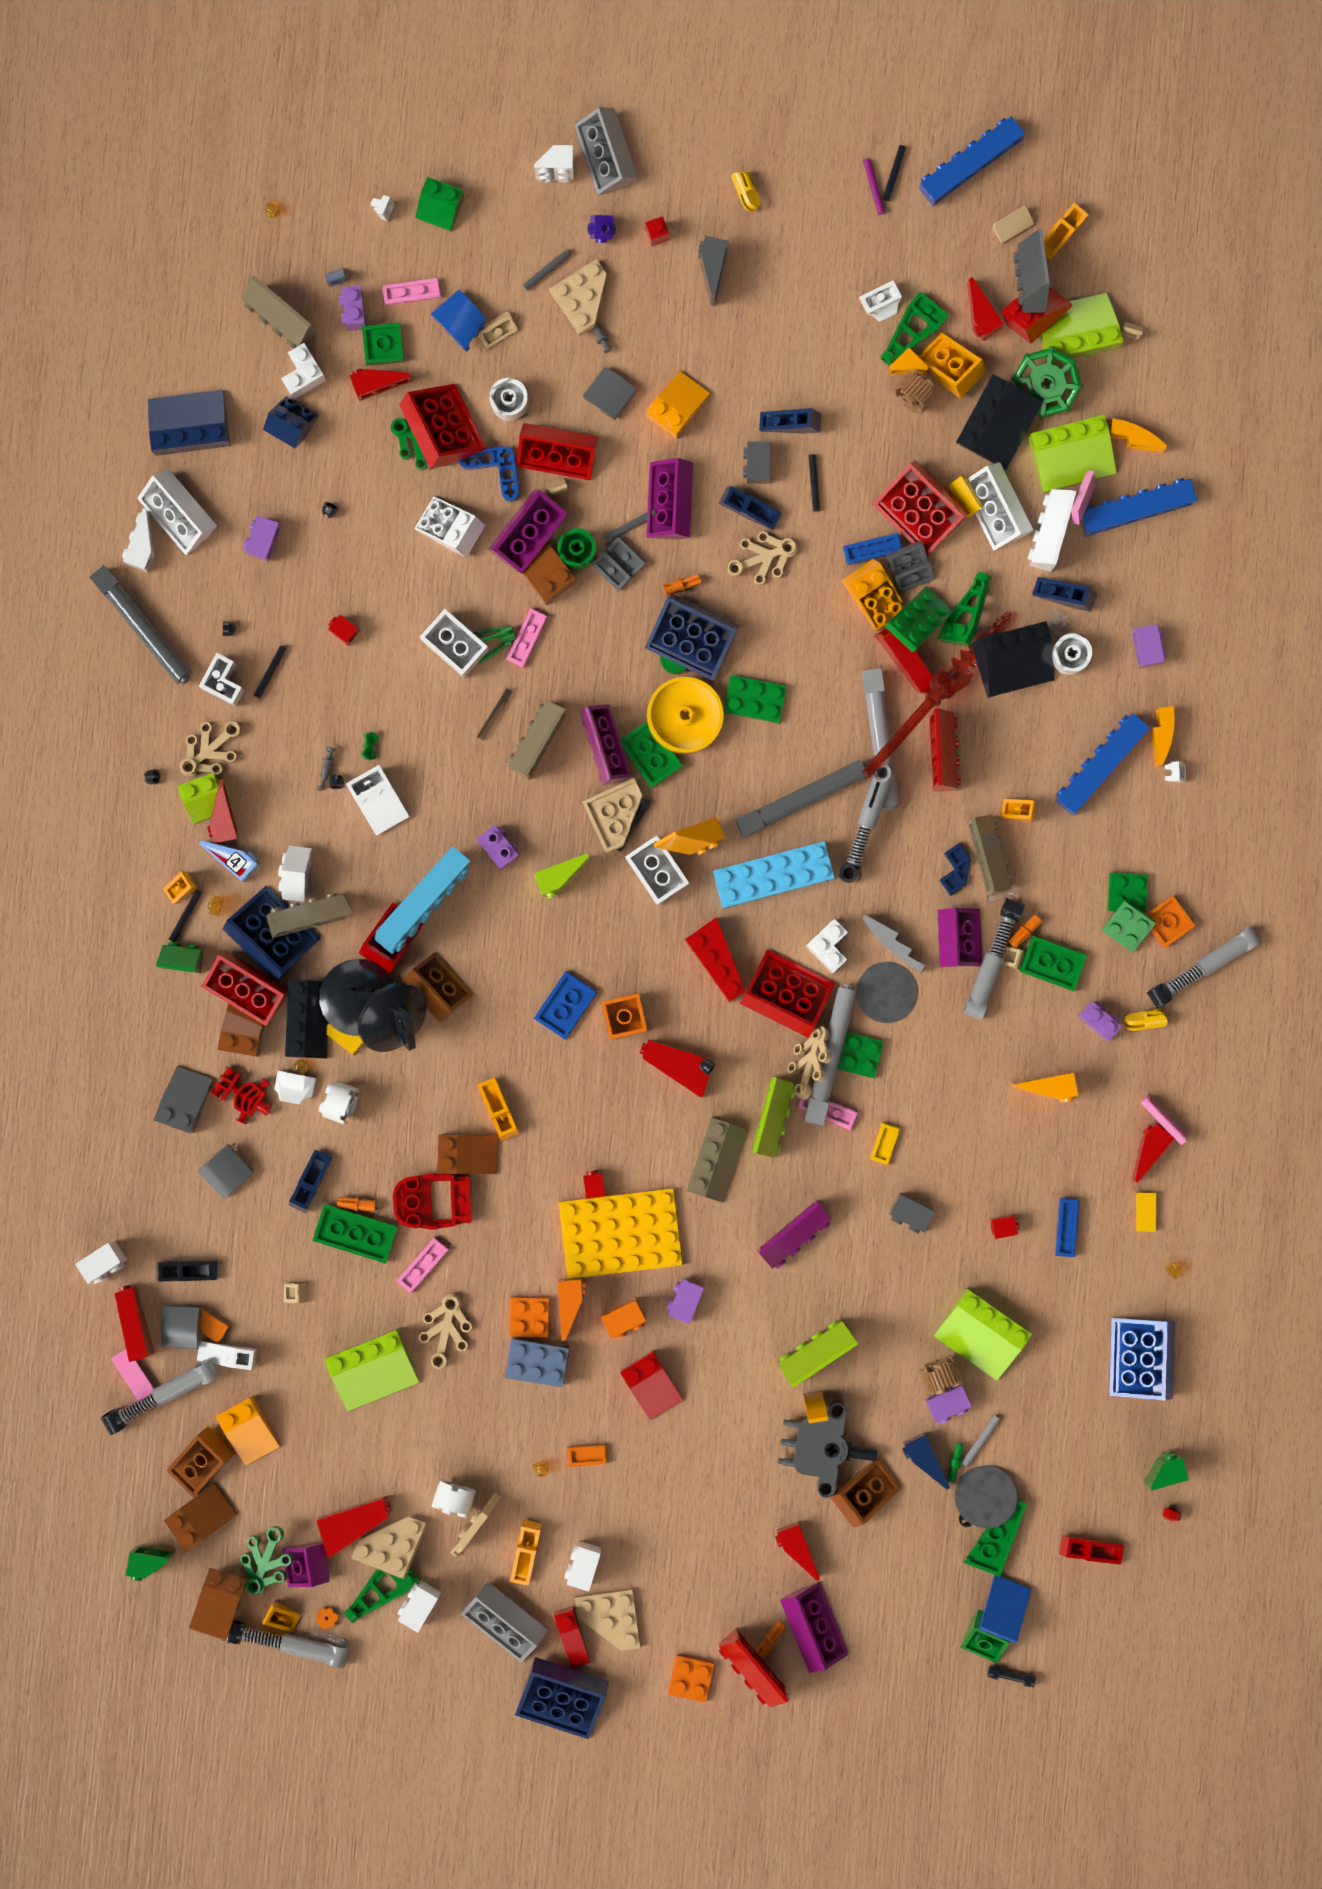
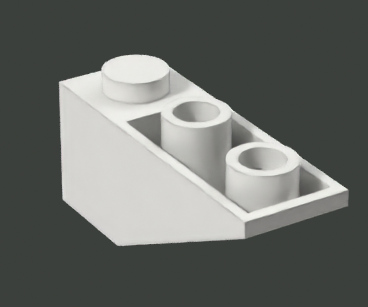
(141, 549)
(227, 1355)

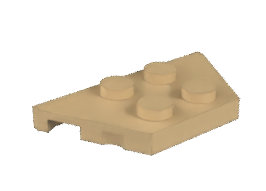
(477, 1520)

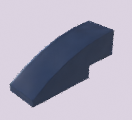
(750, 507)
(310, 1181)

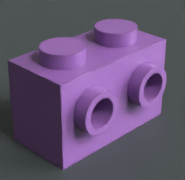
(354, 308)
(262, 538)
(1148, 646)
(498, 847)
(1099, 1021)
(685, 1300)
(948, 1403)

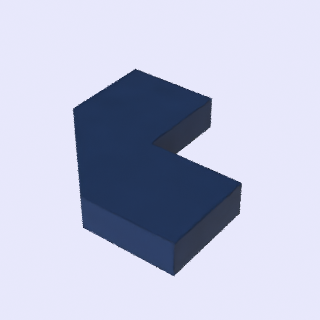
(960, 862)

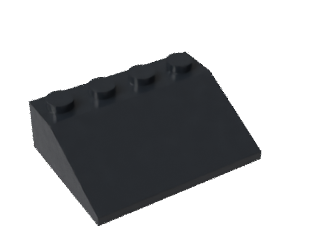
(999, 421)
(1015, 659)

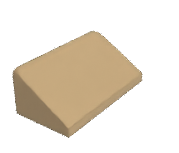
(1013, 224)
(497, 330)

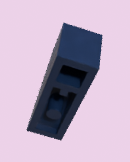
(791, 421)
(1065, 593)
(922, 1455)

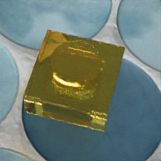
(215, 905)

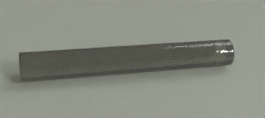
(494, 714)

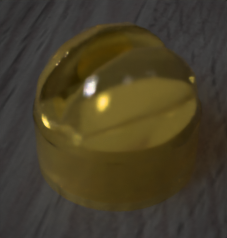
(269, 212)
(303, 1070)
(1174, 1270)
(541, 1468)

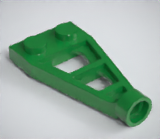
(928, 312)
(964, 634)
(402, 1588)

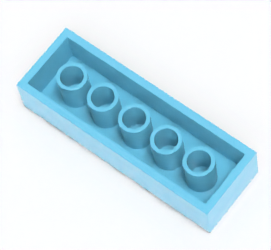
(773, 875)
(422, 900)

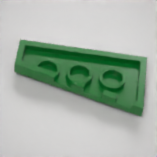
(995, 1544)

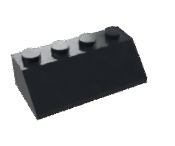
(305, 1022)

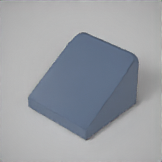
(335, 277)

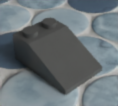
(712, 256)
(183, 1100)

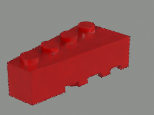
(714, 955)

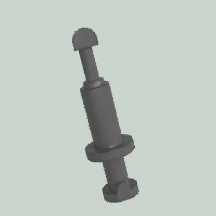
(602, 339)
(326, 766)

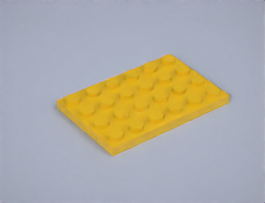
(620, 1233)

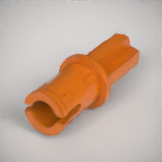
(681, 584)
(1025, 931)
(356, 1204)
(771, 1639)

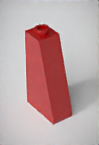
(907, 661)
(676, 1064)
(133, 1324)
(348, 1525)

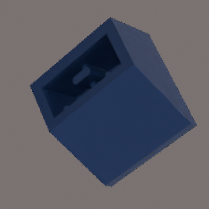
(290, 422)

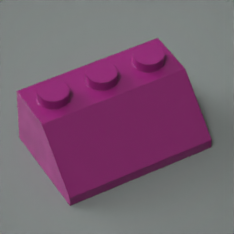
(959, 937)

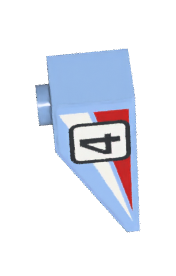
(236, 861)

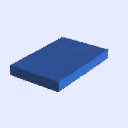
(565, 1005)
(1005, 1609)

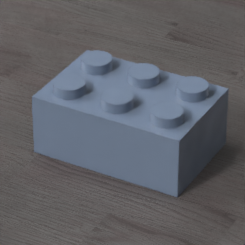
(537, 1362)

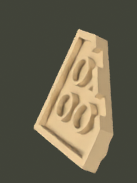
(581, 296)
(614, 813)
(391, 1547)
(611, 1616)

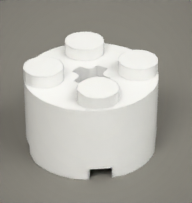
(514, 390)
(1075, 644)
(339, 1102)
(453, 1498)

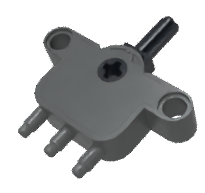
(811, 1447)

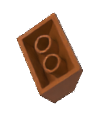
(440, 986)

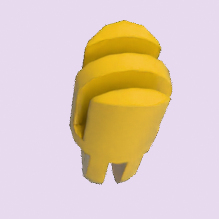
(746, 190)
(1145, 1020)

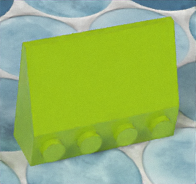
(1084, 329)
(1070, 450)
(772, 1117)
(982, 1334)
(817, 1353)
(372, 1370)

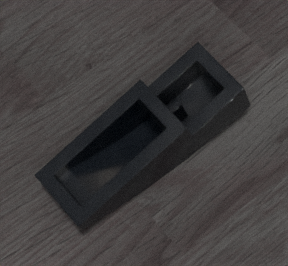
(186, 1271)

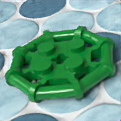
(1053, 373)

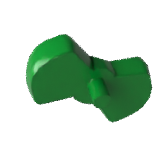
(368, 751)

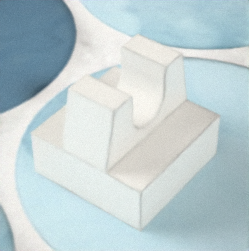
(383, 207)
(1178, 772)

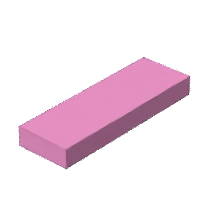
(411, 291)
(1083, 497)
(527, 638)
(836, 1113)
(1164, 1119)
(422, 1265)
(133, 1375)

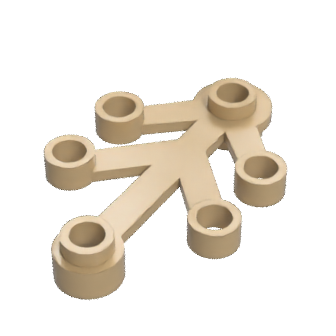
(765, 556)
(207, 750)
(812, 1059)
(445, 1328)

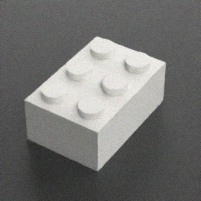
(454, 643)
(657, 871)

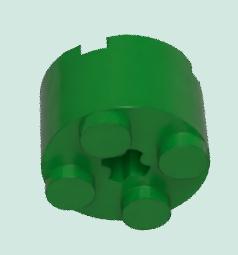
(569, 542)

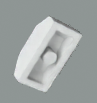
(882, 301)
(294, 1087)

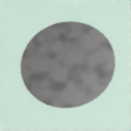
(886, 992)
(986, 1497)

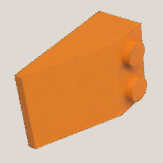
(570, 1299)

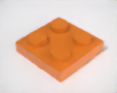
(1170, 921)
(529, 1317)
(691, 1678)

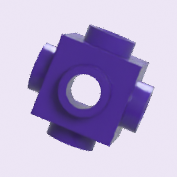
(604, 222)

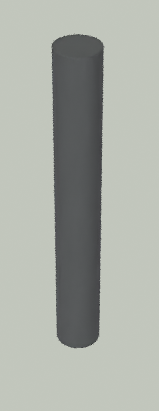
(546, 270)
(628, 526)

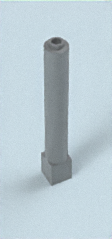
(879, 727)
(837, 1029)

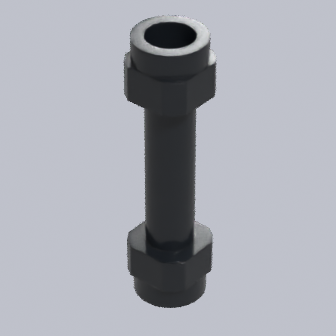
(1028, 1680)

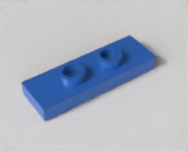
(871, 549)
(1067, 1227)

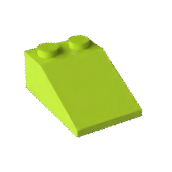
(558, 876)

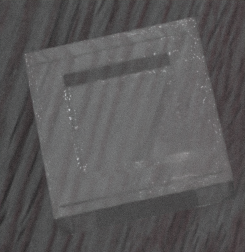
(1057, 621)

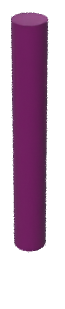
(874, 186)

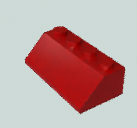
(556, 451)
(245, 988)

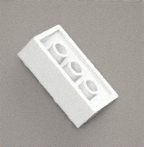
(176, 511)
(1002, 514)
(1052, 529)

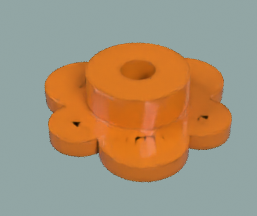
(323, 1622)

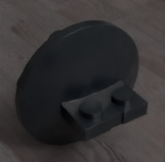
(348, 990)
(392, 1017)

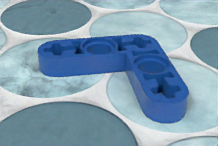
(497, 461)

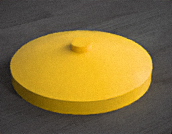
(685, 715)

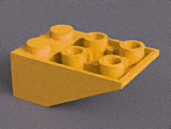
(874, 593)

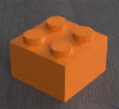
(624, 1016)
(623, 1319)

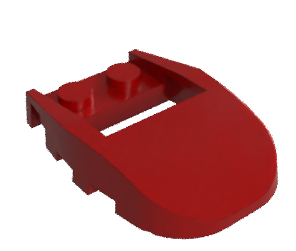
(414, 1205)

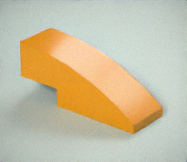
(1064, 230)
(1135, 436)
(1162, 734)
(498, 1109)
(815, 1407)
(525, 1552)

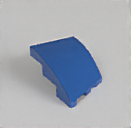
(460, 319)

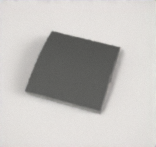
(610, 393)
(618, 563)
(910, 566)
(225, 1171)
(180, 1327)

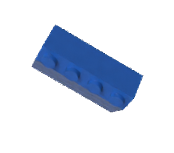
(1142, 1358)

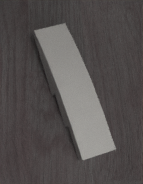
(887, 938)

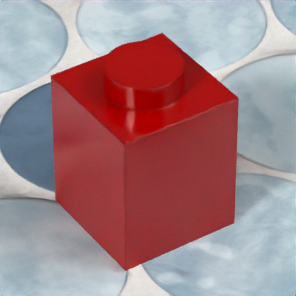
(657, 231)
(343, 629)
(594, 1184)
(1004, 1226)

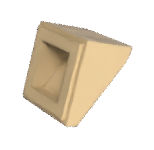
(1132, 330)
(557, 487)
(1013, 957)
(295, 1292)

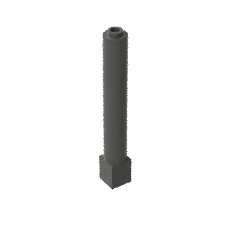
(141, 625)
(800, 798)

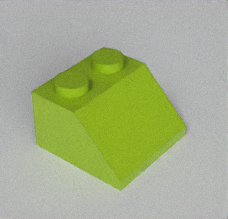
(199, 797)

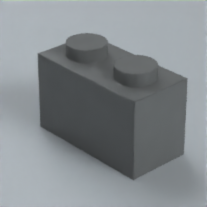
(758, 462)
(911, 1213)

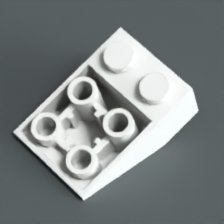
(450, 526)
(377, 800)

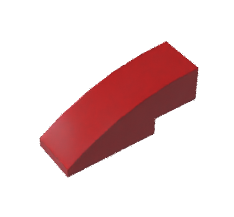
(1091, 1550)

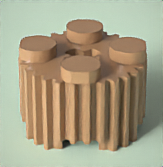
(915, 392)
(940, 1375)

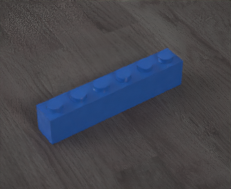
(972, 160)
(1138, 507)
(1102, 764)

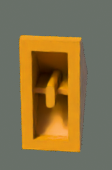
(906, 363)
(1018, 810)
(180, 887)
(281, 1617)

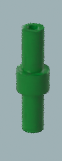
(955, 1462)

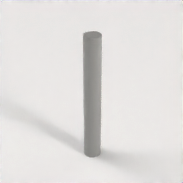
(980, 1441)

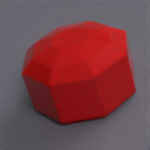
(1171, 1514)

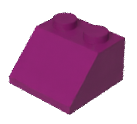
(308, 1566)

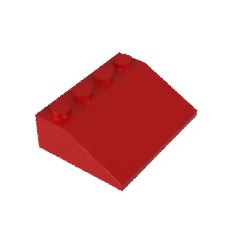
(441, 425)
(921, 507)
(943, 750)
(787, 993)
(754, 1669)

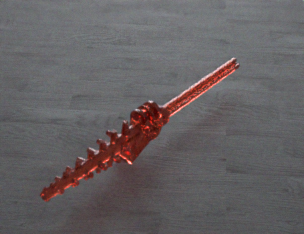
(942, 687)

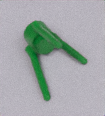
(504, 634)

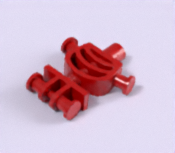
(258, 1104)

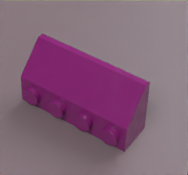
(670, 499)
(528, 531)
(605, 744)
(794, 1234)
(814, 1627)

